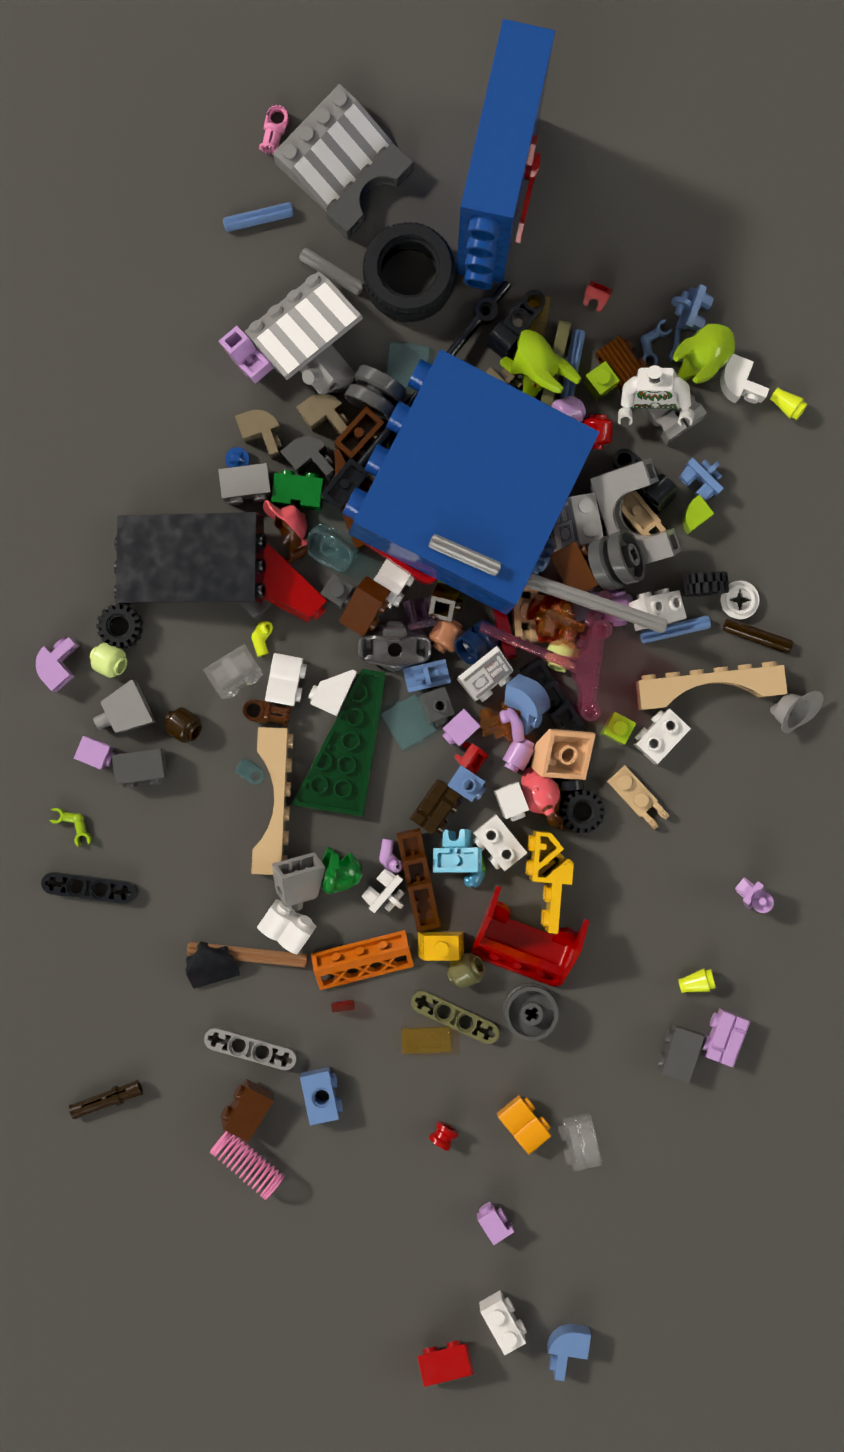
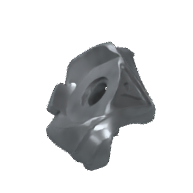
(414, 644)

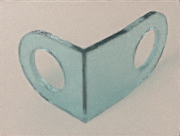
(246, 768)

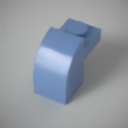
(529, 698)
(566, 1342)

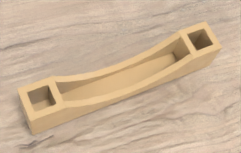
(760, 681)
(273, 749)

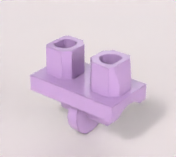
(755, 896)

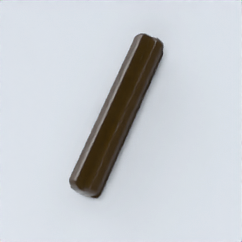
(757, 635)

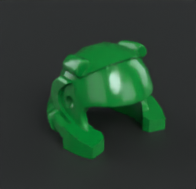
(340, 874)

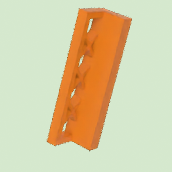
(361, 956)

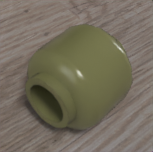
(466, 971)

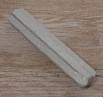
(331, 271)
(465, 554)

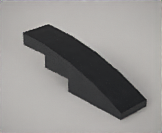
(561, 710)

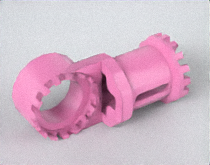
(273, 131)

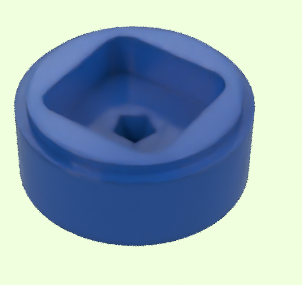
(237, 457)

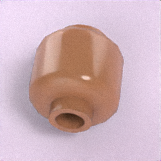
(445, 634)

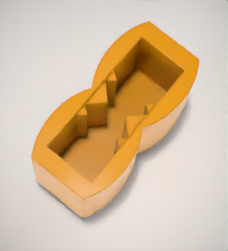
(524, 1124)

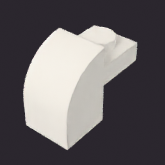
(735, 382)

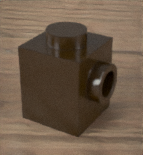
(445, 602)

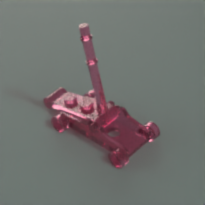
(585, 665)

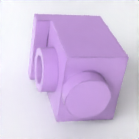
(494, 1222)

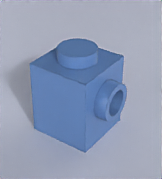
(467, 784)

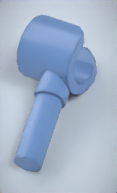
(676, 343)

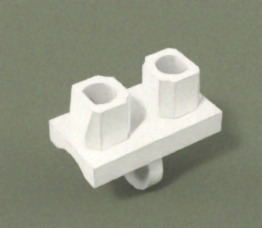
(375, 899)

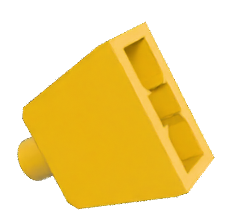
(440, 946)

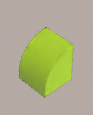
(695, 514)

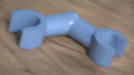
(646, 340)

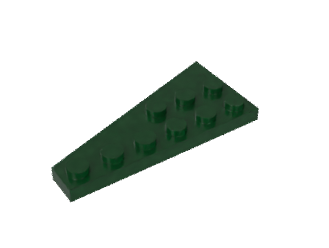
(344, 762)

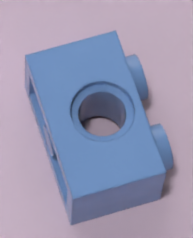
(318, 1110)

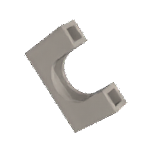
(610, 492)

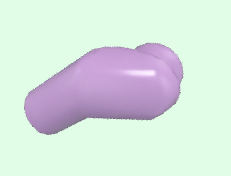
(516, 724)
(387, 858)

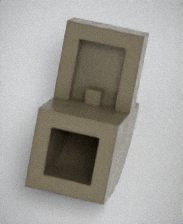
(321, 408)
(259, 424)

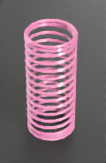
(275, 1182)

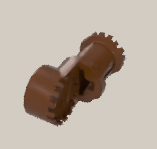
(266, 712)

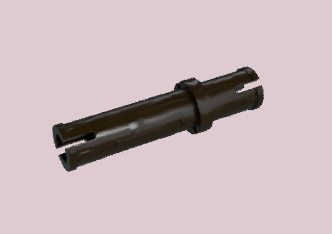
(116, 1095)

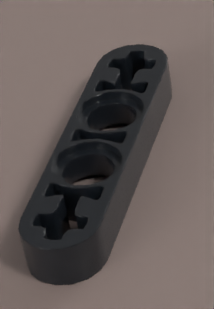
(89, 887)

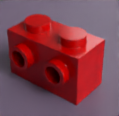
(446, 1363)

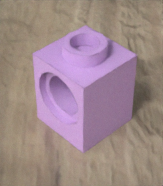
(460, 728)
(94, 753)

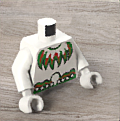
(656, 389)

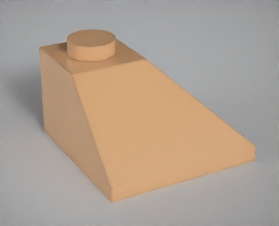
(563, 754)

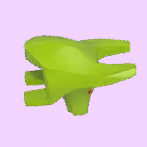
(705, 352)
(538, 364)

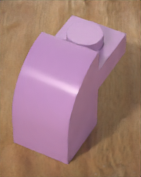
(245, 354)
(51, 666)

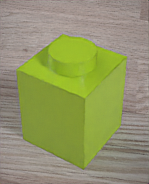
(601, 381)
(618, 728)

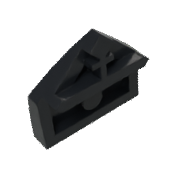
(210, 965)

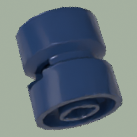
(474, 644)

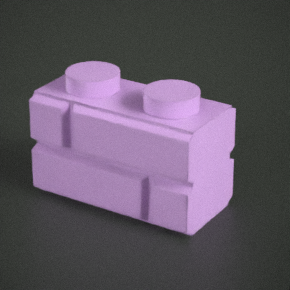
(725, 1037)

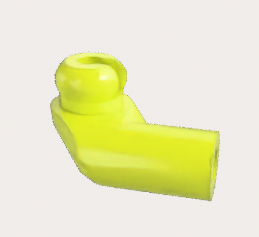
(260, 636)

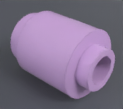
(518, 755)

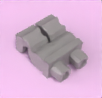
(669, 420)

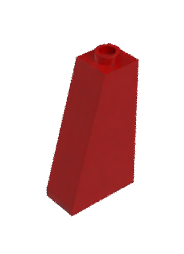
(289, 589)

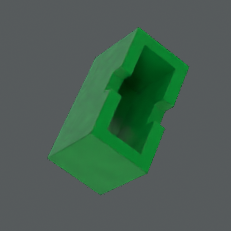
(297, 489)

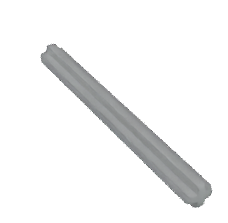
(597, 603)

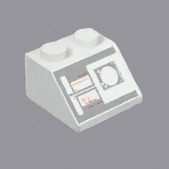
(577, 522)
(485, 675)

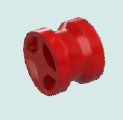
(443, 1135)

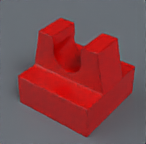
(598, 292)
(472, 758)

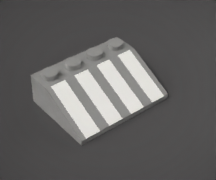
(331, 147)
(303, 325)

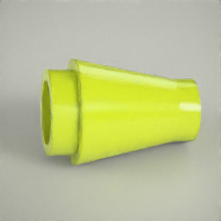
(790, 404)
(697, 982)

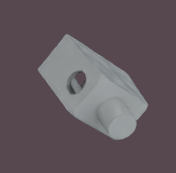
(328, 372)
(125, 709)
(298, 879)

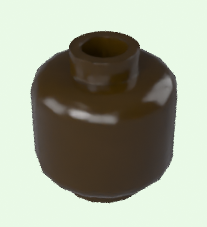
(183, 725)

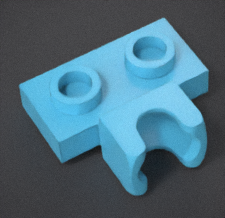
(458, 854)

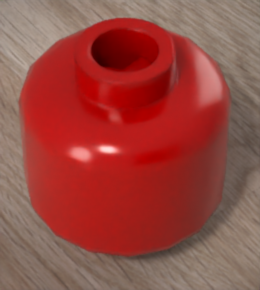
(602, 424)

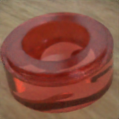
(343, 1006)

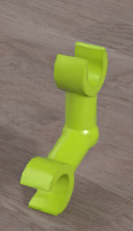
(78, 821)

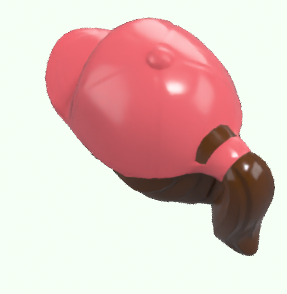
(292, 527)
(542, 797)

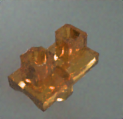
(562, 618)
(492, 724)

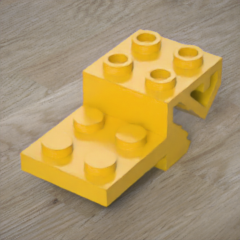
(543, 850)

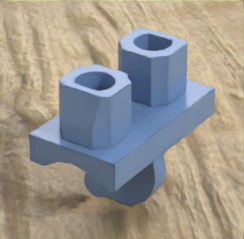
(688, 308)
(701, 473)
(426, 675)

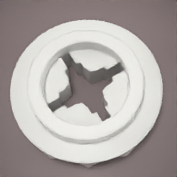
(747, 608)

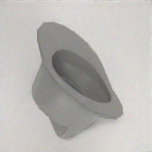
(796, 709)

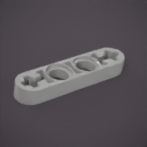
(251, 1045)

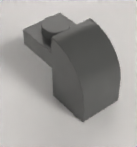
(305, 451)

